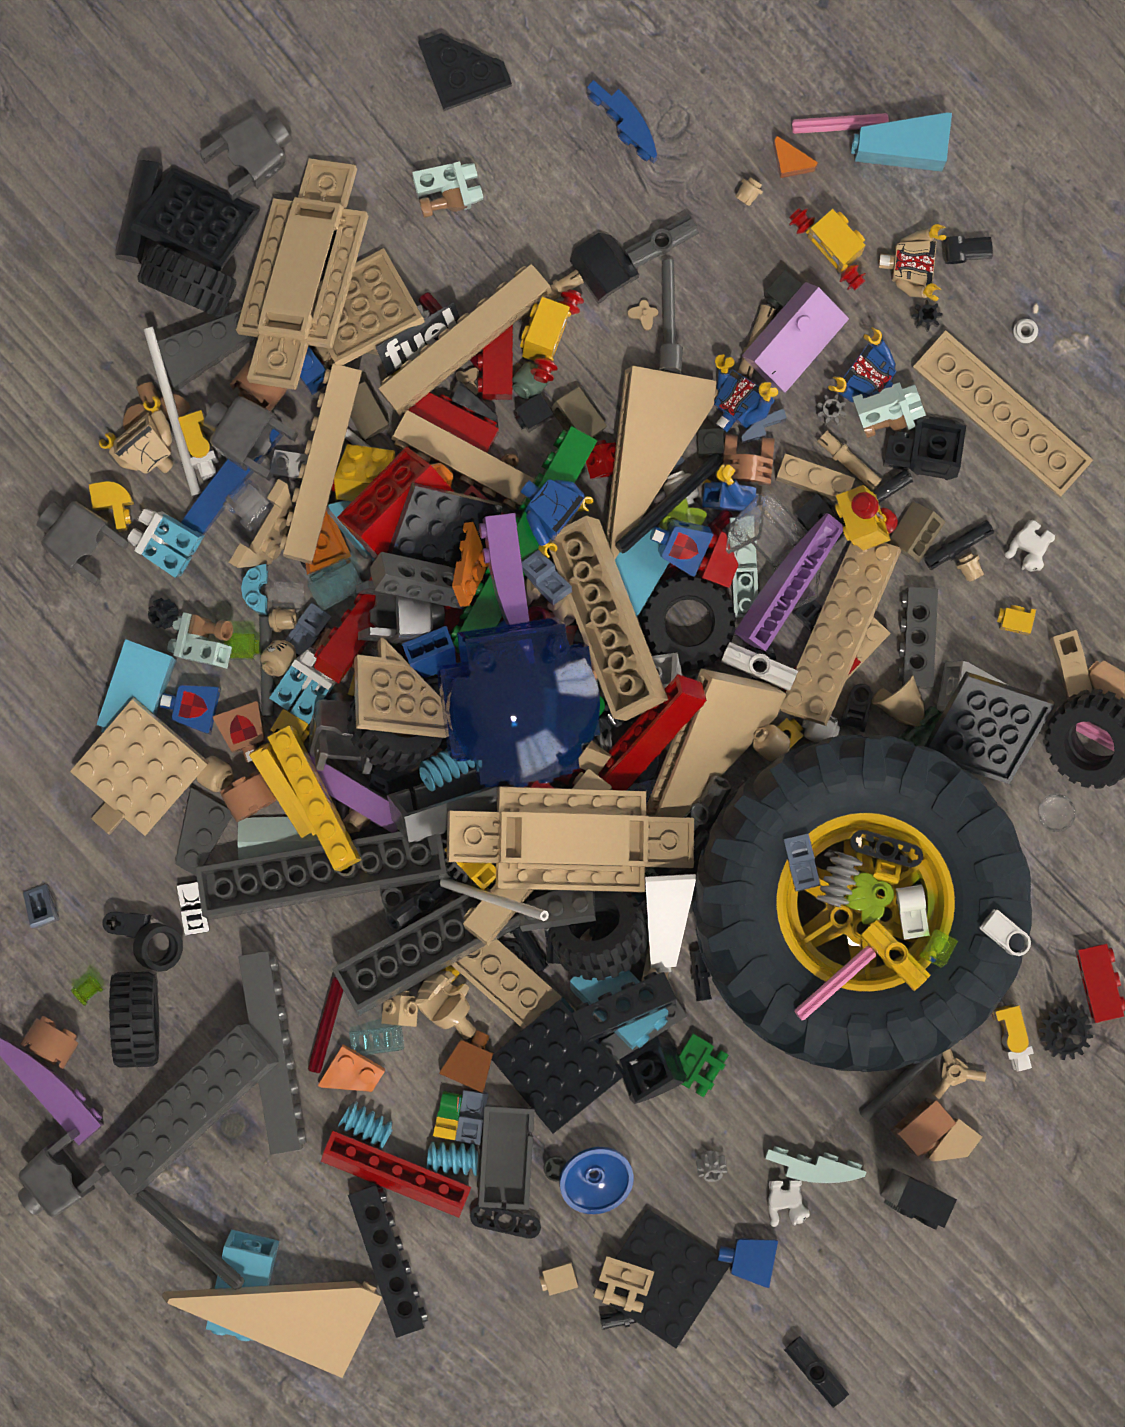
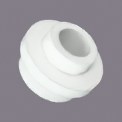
(1031, 325)

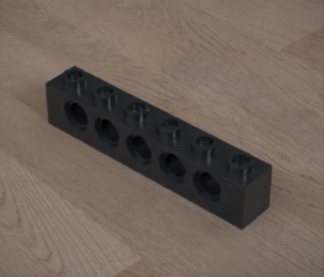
(401, 1323)

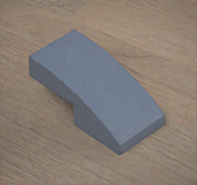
(757, 430)
(545, 578)
(308, 628)
(801, 862)
(471, 1116)

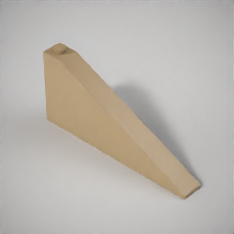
(655, 427)
(712, 739)
(302, 1320)

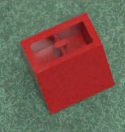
(717, 563)

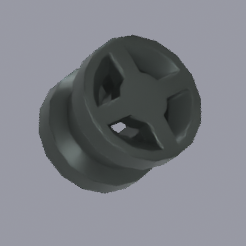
(554, 1173)

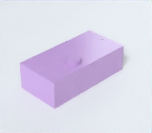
(795, 337)

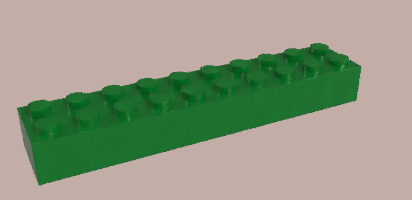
(562, 464)

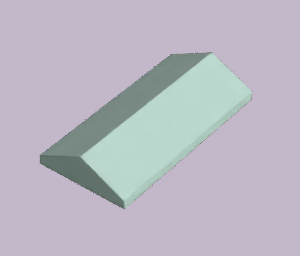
(270, 836)

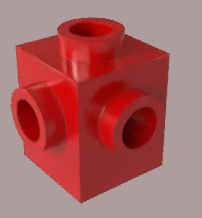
(601, 460)

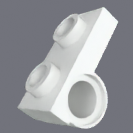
(287, 464)
(912, 911)

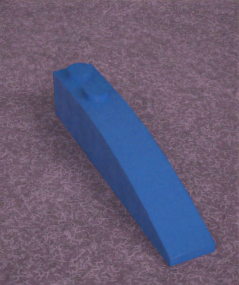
(210, 502)

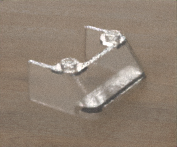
(773, 533)

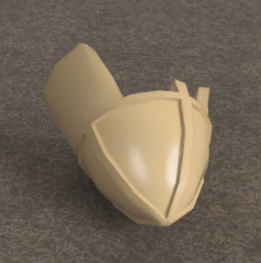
(904, 705)

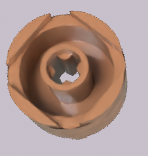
(260, 394)
(247, 796)
(50, 1042)

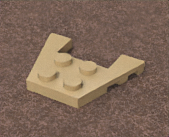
(268, 540)

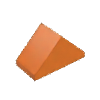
(791, 160)

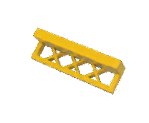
(277, 780)

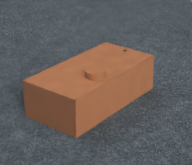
(923, 1127)

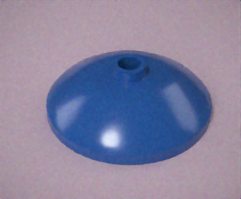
(596, 1191)

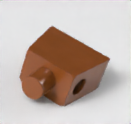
(470, 1062)

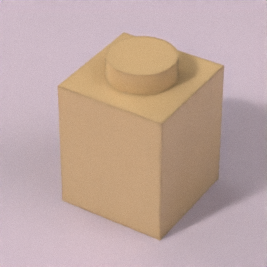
(558, 1278)

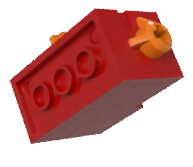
(378, 507)

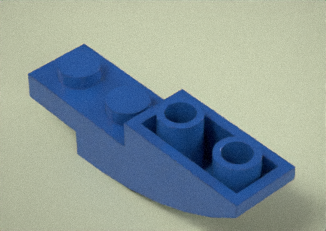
(632, 127)

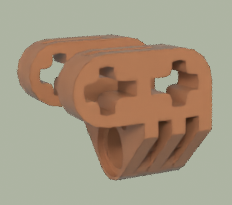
(747, 466)

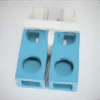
(165, 542)
(302, 677)

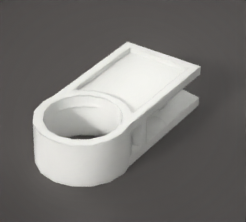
(1001, 929)

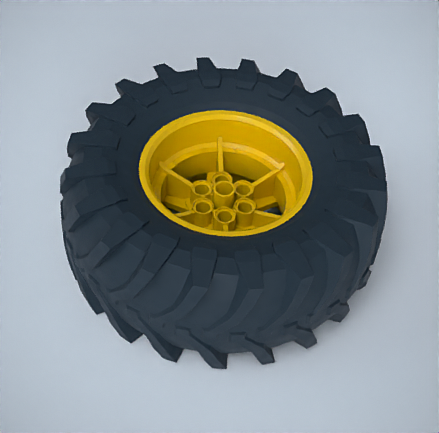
(771, 963)

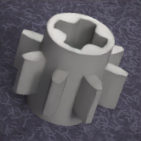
(838, 406)
(711, 1166)

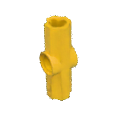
(882, 943)

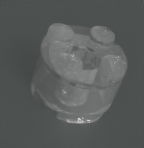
(249, 504)

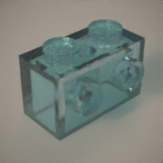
(334, 584)

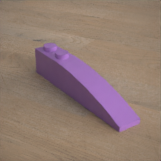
(505, 565)
(788, 584)
(356, 797)
(52, 1091)

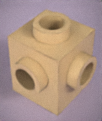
(400, 1010)

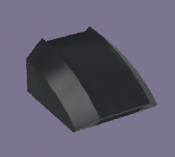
(603, 266)
(937, 447)
(652, 1070)

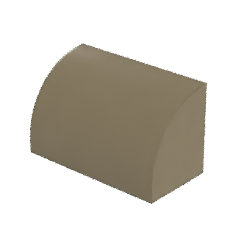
(577, 411)
(367, 414)
(916, 531)

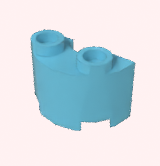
(251, 589)

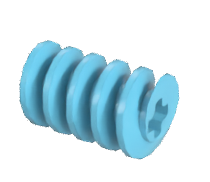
(442, 767)
(366, 1125)
(452, 1158)

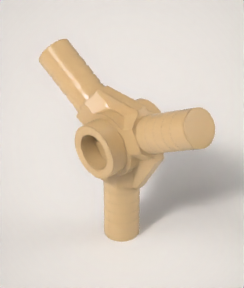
(954, 1073)

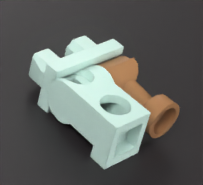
(451, 181)
(890, 408)
(193, 640)

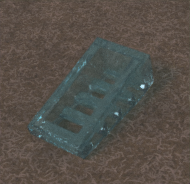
(397, 1036)

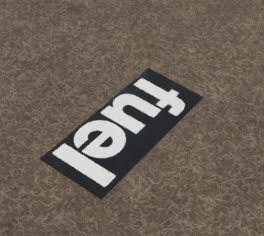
(410, 341)

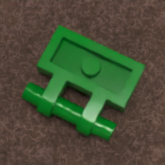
(694, 1057)

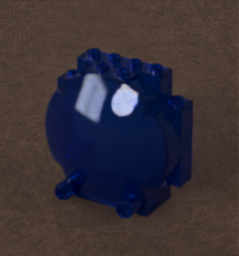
(519, 702)

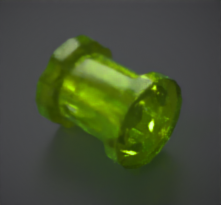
(87, 989)

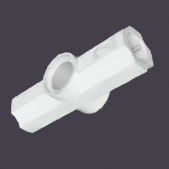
(775, 672)

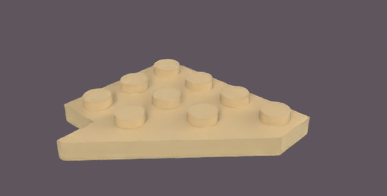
(394, 696)

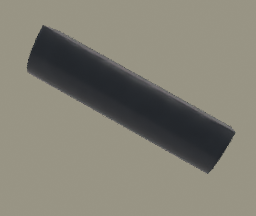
(145, 182)

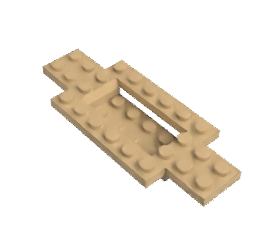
(290, 270)
(570, 829)

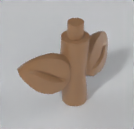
(146, 391)

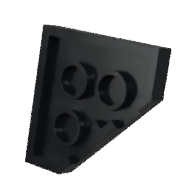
(461, 71)

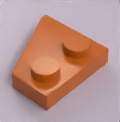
(351, 1072)

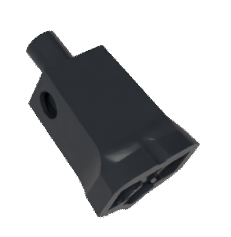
(392, 781)

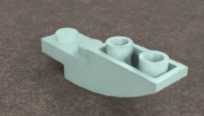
(745, 579)
(823, 1171)

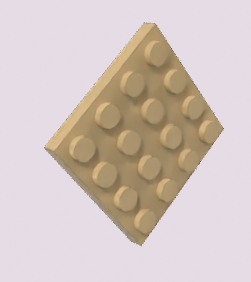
(373, 309)
(139, 766)

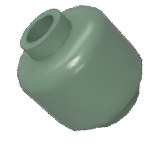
(524, 382)

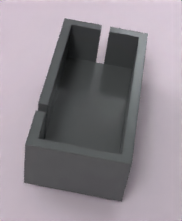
(433, 806)
(506, 1157)

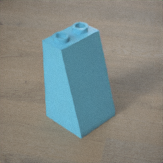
(905, 143)
(641, 570)
(138, 675)
(632, 1034)
(253, 1260)

